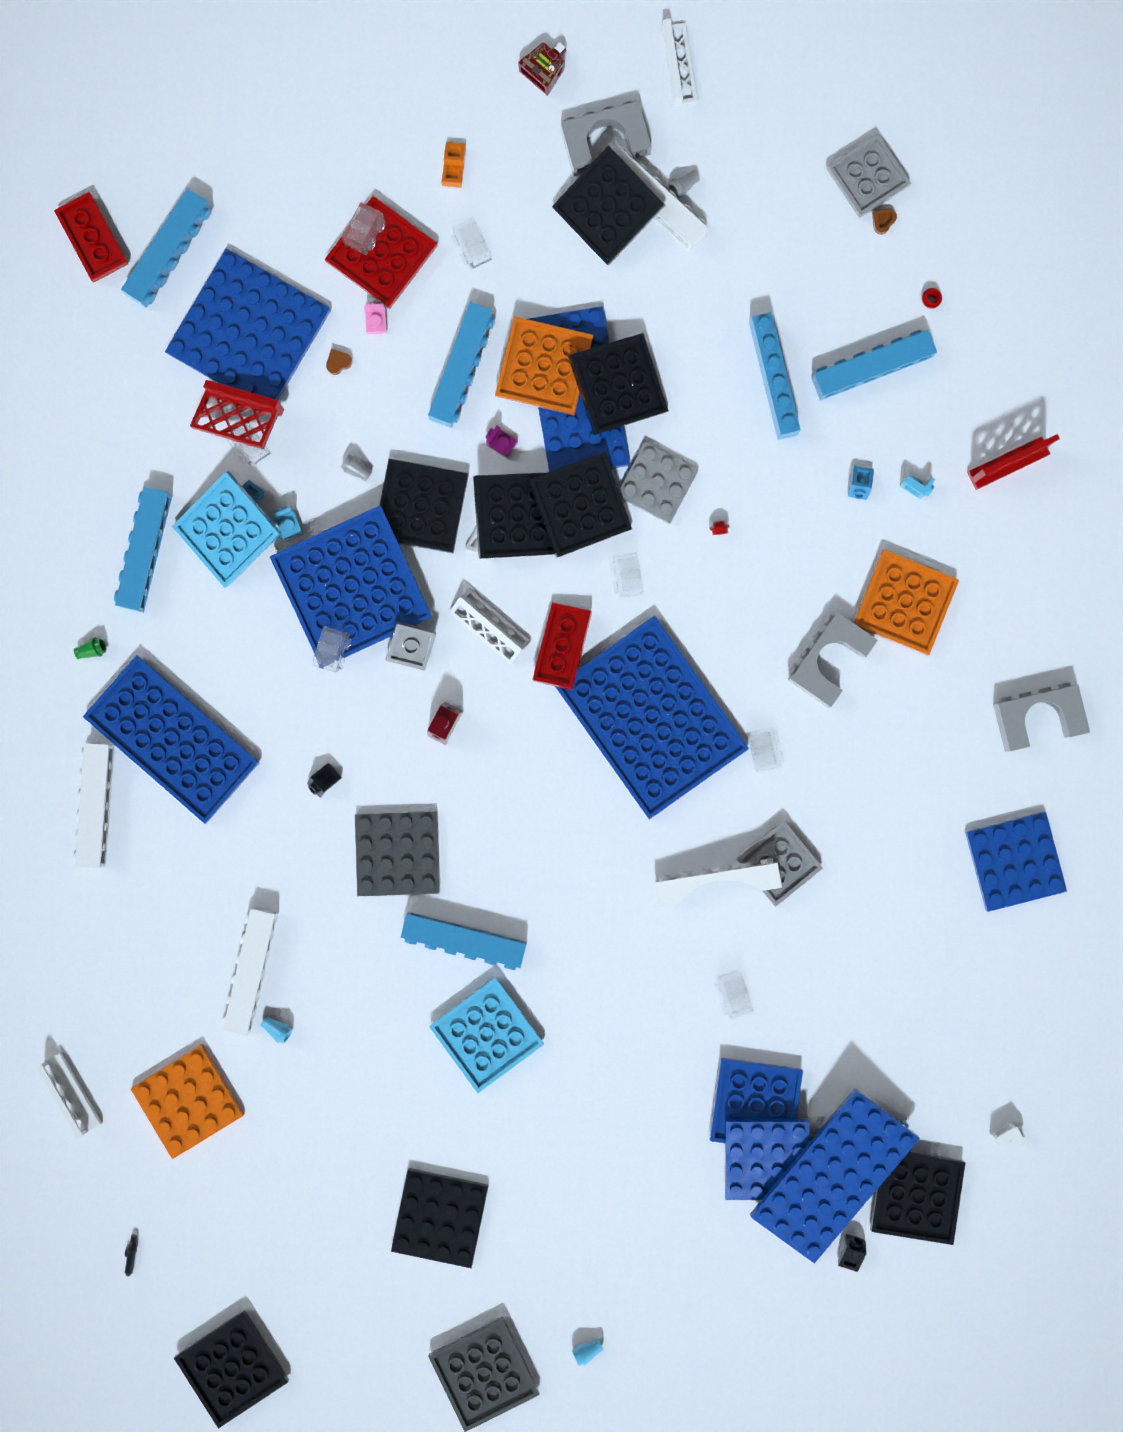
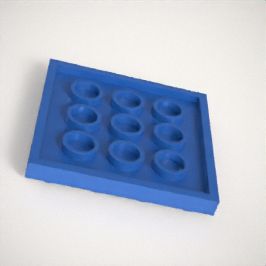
(1015, 861)
(753, 1091)
(760, 1153)

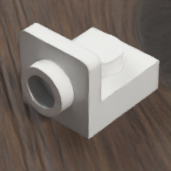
(1006, 1133)

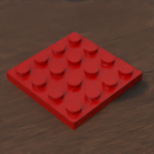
(391, 263)

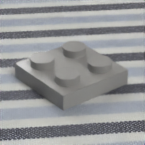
(410, 645)

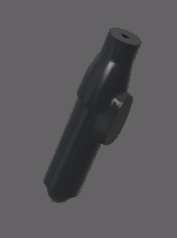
(130, 1253)

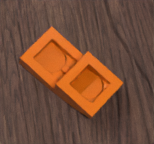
(453, 164)

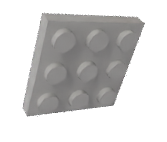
(868, 175)
(657, 483)
(794, 860)

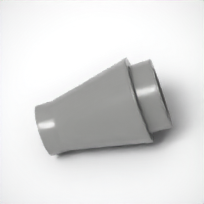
(682, 184)
(356, 468)

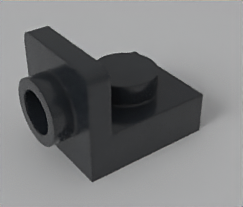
(323, 780)
(852, 1253)

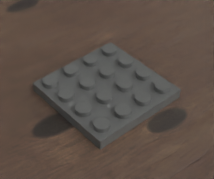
(397, 854)
(483, 1374)

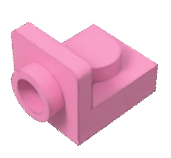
(375, 318)

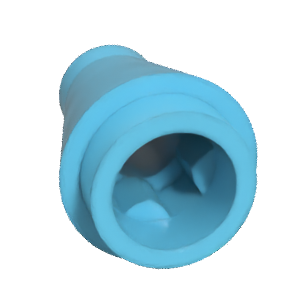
(277, 1030)
(586, 1352)

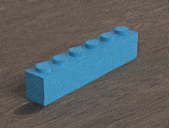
(167, 248)
(461, 364)
(873, 365)
(774, 376)
(143, 549)
(463, 940)

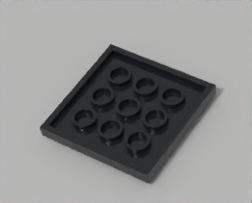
(608, 205)
(618, 383)
(423, 504)
(580, 504)
(508, 517)
(920, 1199)
(439, 1218)
(231, 1369)

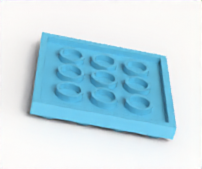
(226, 529)
(486, 1035)

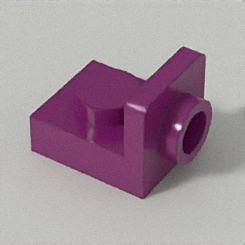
(500, 441)

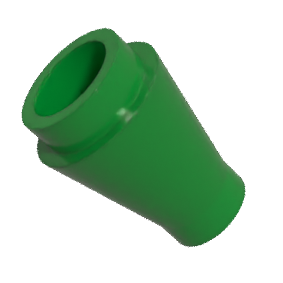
(93, 648)

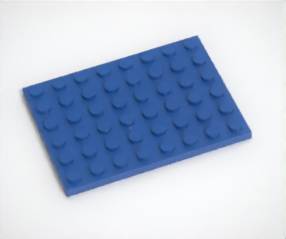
(652, 717)

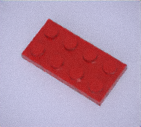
(91, 237)
(562, 646)

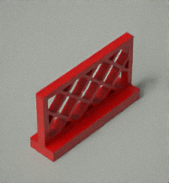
(239, 398)
(1011, 461)

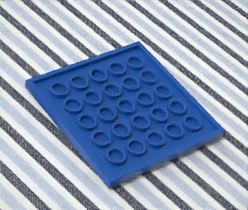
(248, 328)
(352, 582)

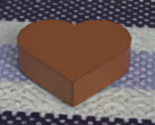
(883, 220)
(337, 362)

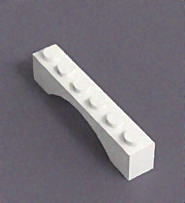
(761, 876)

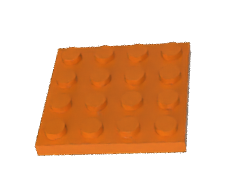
(538, 365)
(905, 602)
(187, 1101)

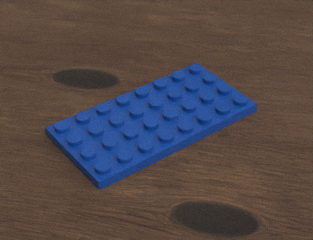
(570, 436)
(171, 739)
(834, 1176)

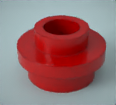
(934, 293)
(719, 528)

